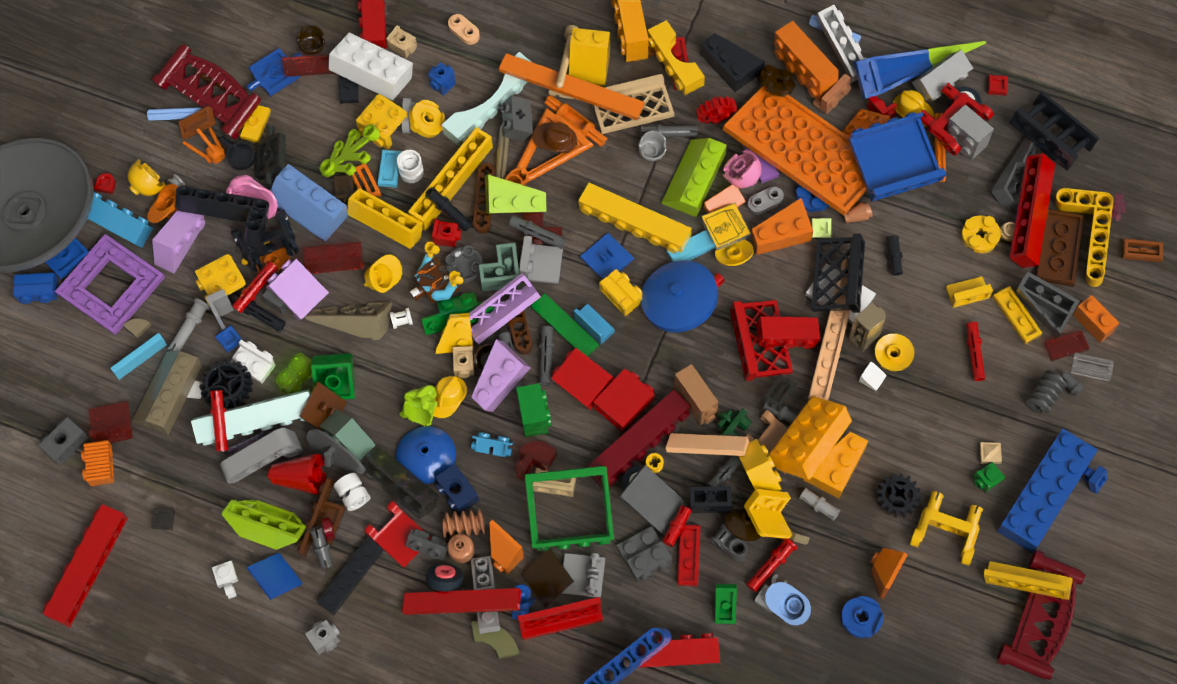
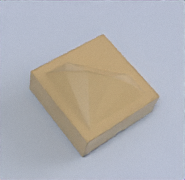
(990, 453)

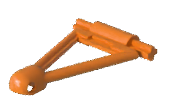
(575, 121)

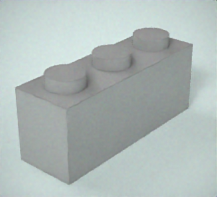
(948, 70)

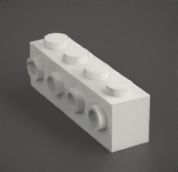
(840, 39)

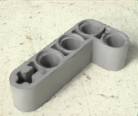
(260, 453)

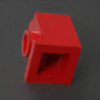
(446, 239)

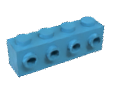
(119, 221)

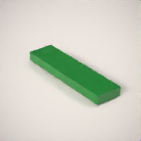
(564, 325)

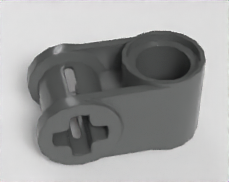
(726, 542)

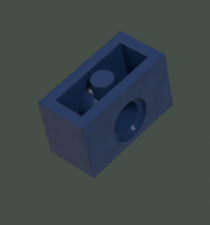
(452, 478)

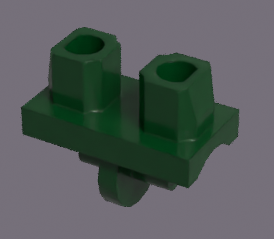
(738, 419)

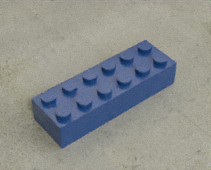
(1047, 491)

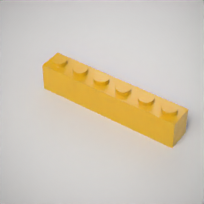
(453, 175)
(634, 218)

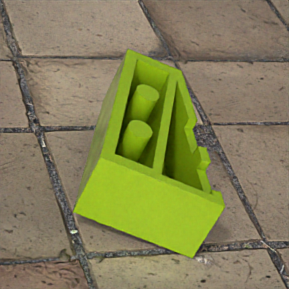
(510, 197)

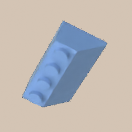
(308, 203)

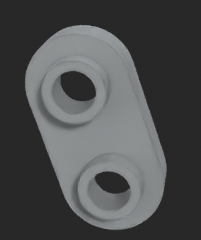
(407, 105)
(767, 201)

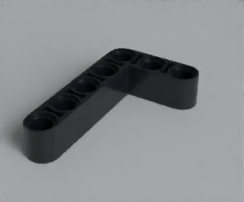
(226, 206)

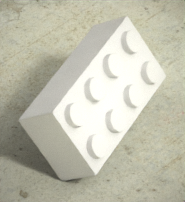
(370, 66)

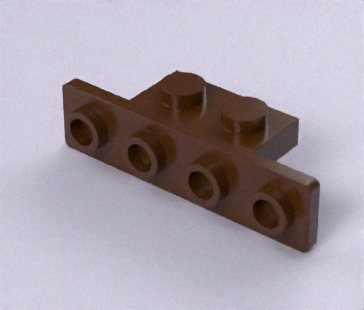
(321, 510)

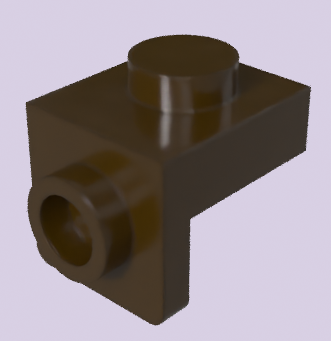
(343, 187)

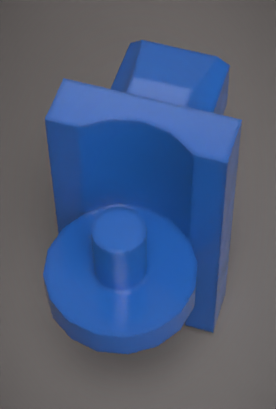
(526, 601)

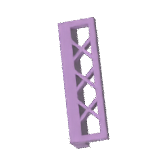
(503, 311)

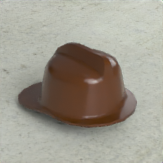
(555, 137)

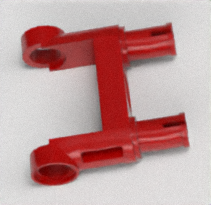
(938, 126)

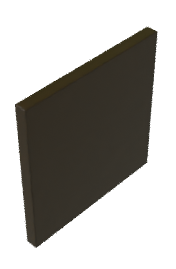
(547, 578)

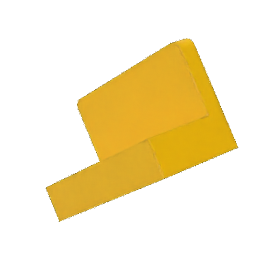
(968, 292)

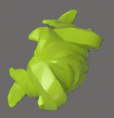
(420, 405)

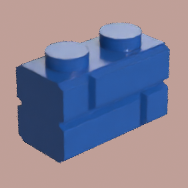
(35, 287)

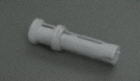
(193, 318)

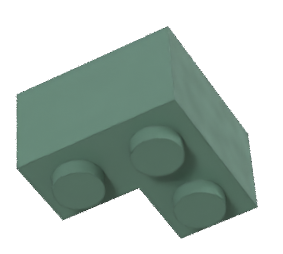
(497, 275)
(348, 434)

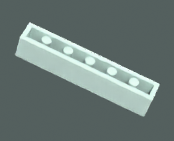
(253, 416)

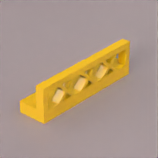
(1028, 580)

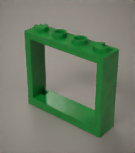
(583, 540)

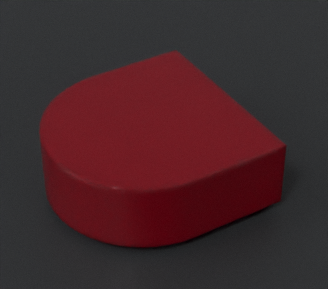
(328, 528)

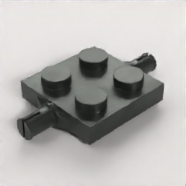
(270, 155)

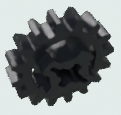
(892, 501)

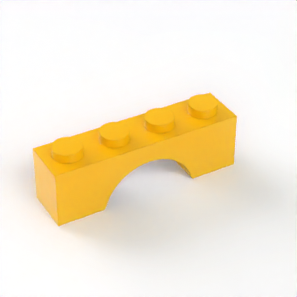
(686, 75)

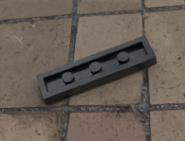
(350, 576)

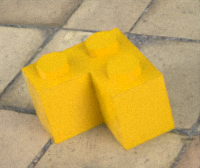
(760, 467)

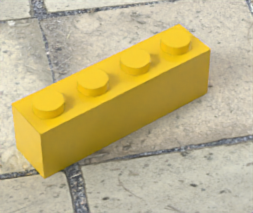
(384, 218)

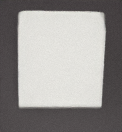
(872, 377)

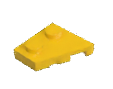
(455, 334)

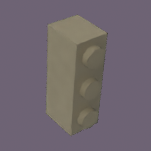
(867, 326)

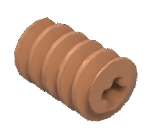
(463, 523)

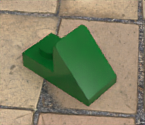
(725, 603)

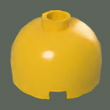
(144, 179)

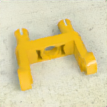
(968, 529)

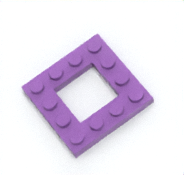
(105, 251)

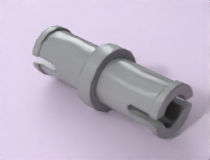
(819, 504)

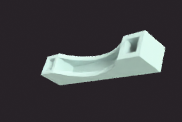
(463, 123)

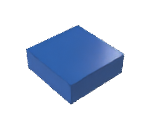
(228, 338)

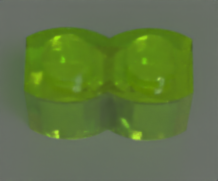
(296, 373)

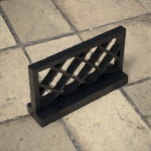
(854, 270)

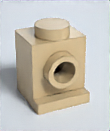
(401, 42)
(466, 354)

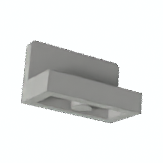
(220, 305)

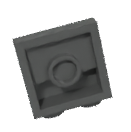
(644, 554)

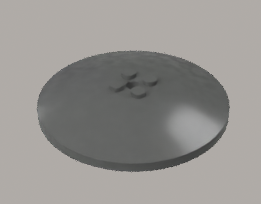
(56, 191)

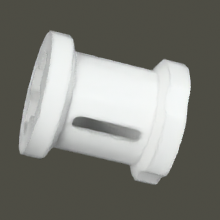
(401, 318)

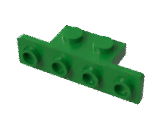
(456, 305)

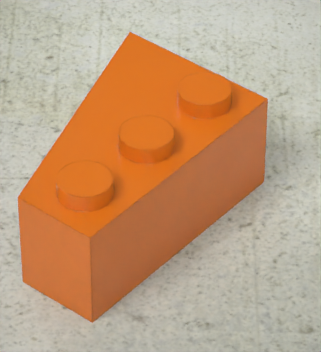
(783, 229)

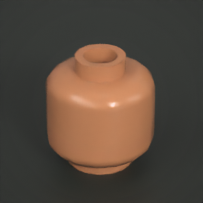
(467, 548)

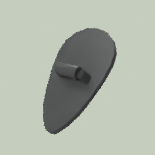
(333, 452)

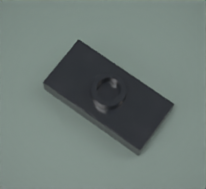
(348, 91)

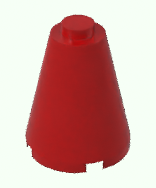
(299, 474)

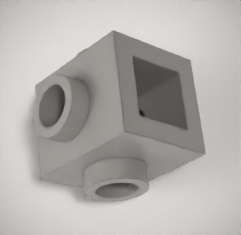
(323, 636)

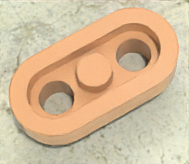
(462, 28)

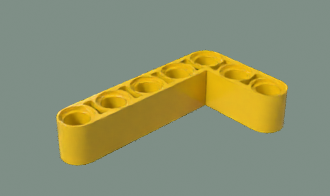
(1097, 230)

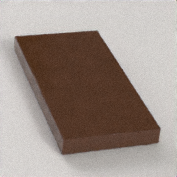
(1060, 248)

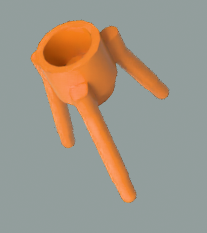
(215, 153)

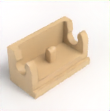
(559, 487)

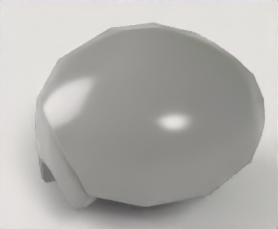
(652, 146)

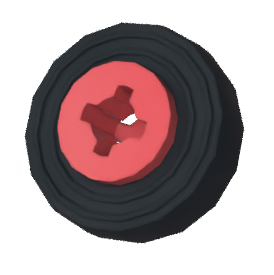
(444, 577)

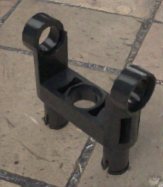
(280, 238)

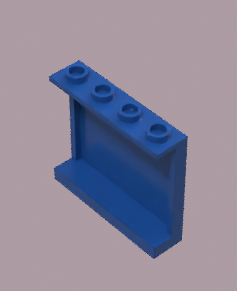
(895, 157)

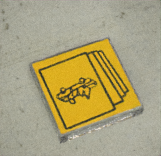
(725, 226)

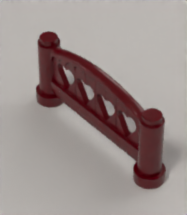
(233, 116)
(1020, 653)

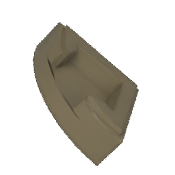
(137, 326)
(799, 538)

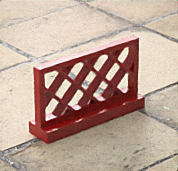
(745, 344)
(560, 618)

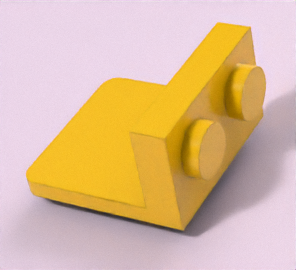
(384, 116)
(220, 275)
(765, 510)

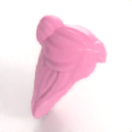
(246, 186)

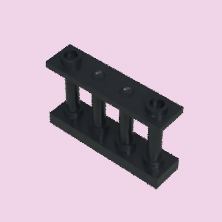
(1045, 140)

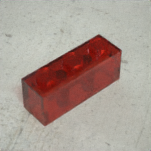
(333, 257)

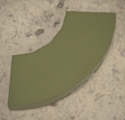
(500, 641)

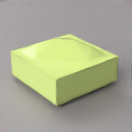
(821, 228)

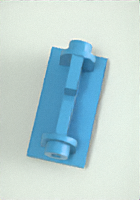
(484, 442)

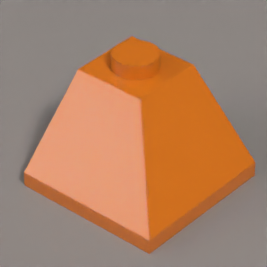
(504, 549)
(886, 568)

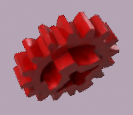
(716, 110)

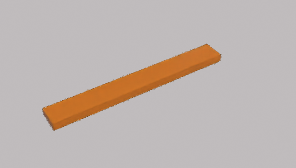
(572, 87)

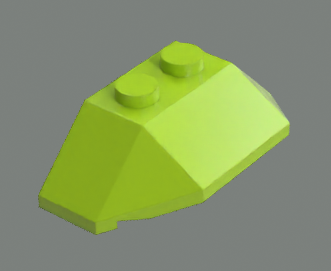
(263, 523)

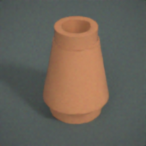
(858, 213)

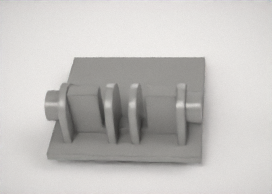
(586, 573)

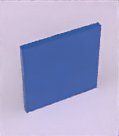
(606, 256)
(274, 576)

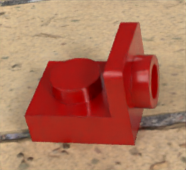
(877, 105)

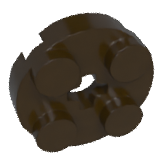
(777, 81)

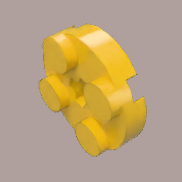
(418, 122)
(986, 225)

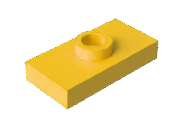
(255, 124)

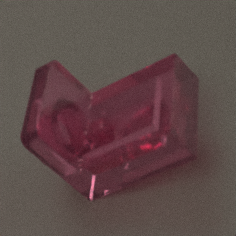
(1119, 207)

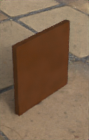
(321, 405)

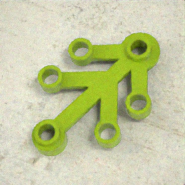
(332, 165)

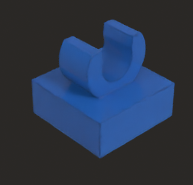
(1096, 478)

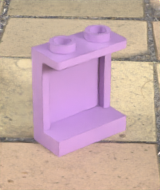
(296, 288)

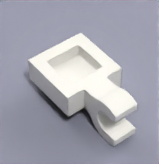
(225, 577)

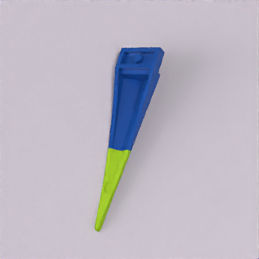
(888, 71)

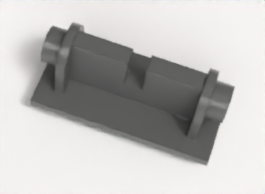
(435, 548)

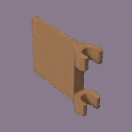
(772, 433)

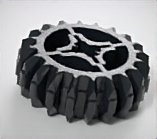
(233, 382)

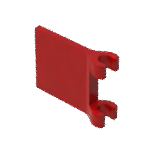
(395, 535)

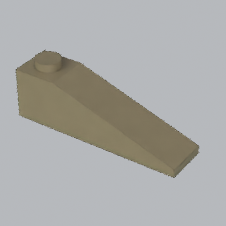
(364, 321)

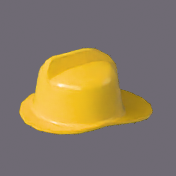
(910, 102)
(383, 274)
(449, 396)

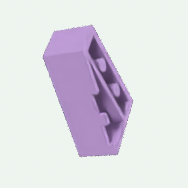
(176, 239)
(499, 376)

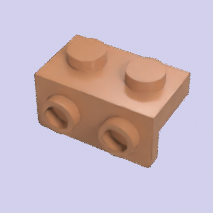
(834, 95)

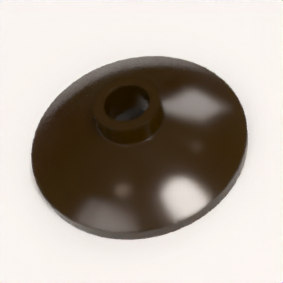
(740, 525)

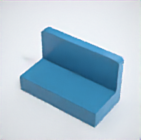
(593, 323)

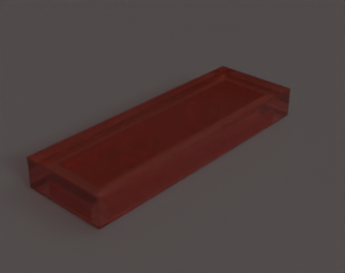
(306, 65)

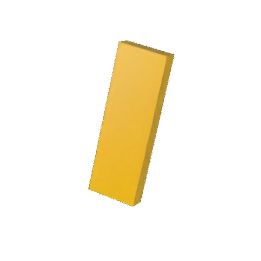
(1017, 314)

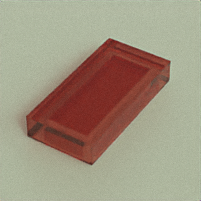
(1066, 345)

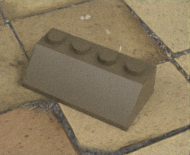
(168, 391)

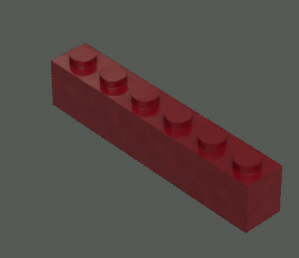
(641, 437)

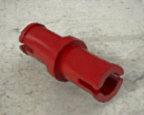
(676, 526)

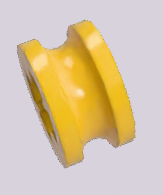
(658, 457)

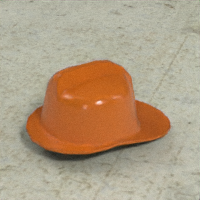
(164, 205)

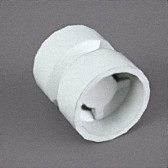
(410, 166)
(350, 489)

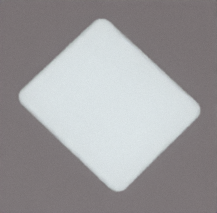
(195, 391)

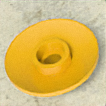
(735, 253)
(894, 344)

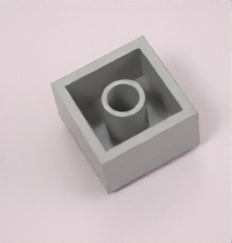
(969, 131)

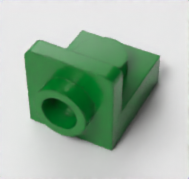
(988, 477)

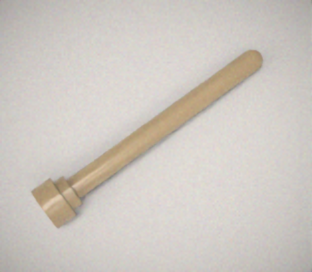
(566, 55)

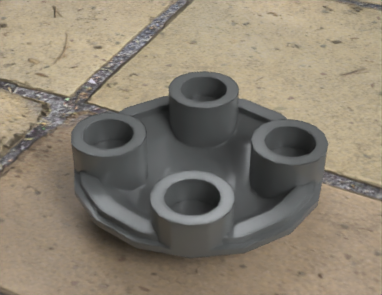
(465, 261)

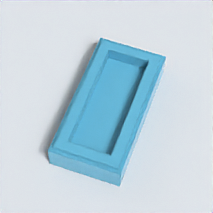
(388, 169)

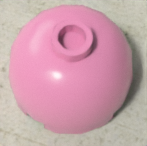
(743, 169)

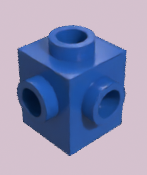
(441, 78)

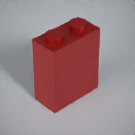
(581, 378)
(624, 400)

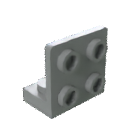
(540, 262)

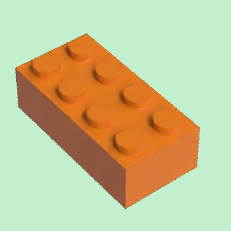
(805, 60)

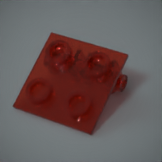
(110, 423)

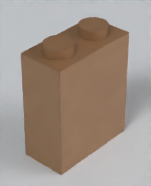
(696, 394)

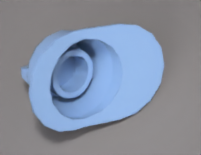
(788, 603)

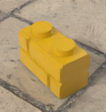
(621, 292)

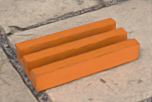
(358, 169)

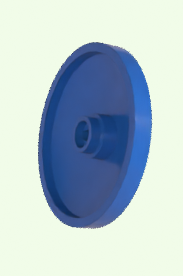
(679, 296)

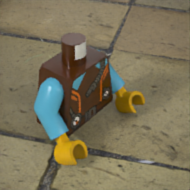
(434, 278)

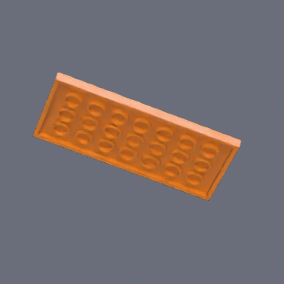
(800, 147)

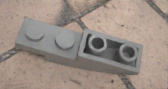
(484, 579)

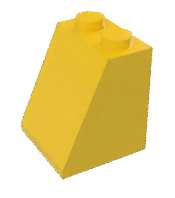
(589, 55)

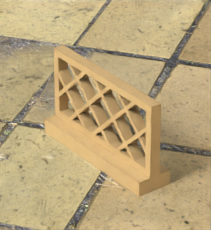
(641, 87)

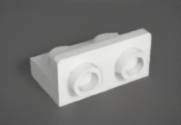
(258, 363)

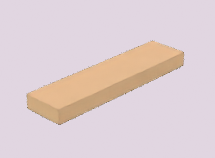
(707, 444)

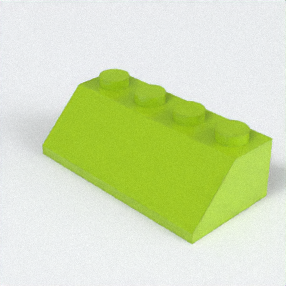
(695, 175)

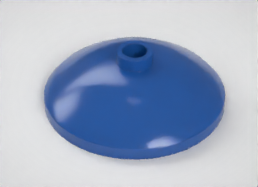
(427, 465)

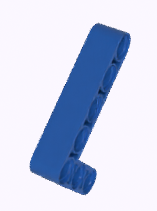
(633, 654)

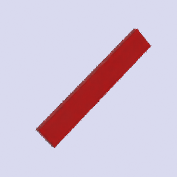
(462, 601)

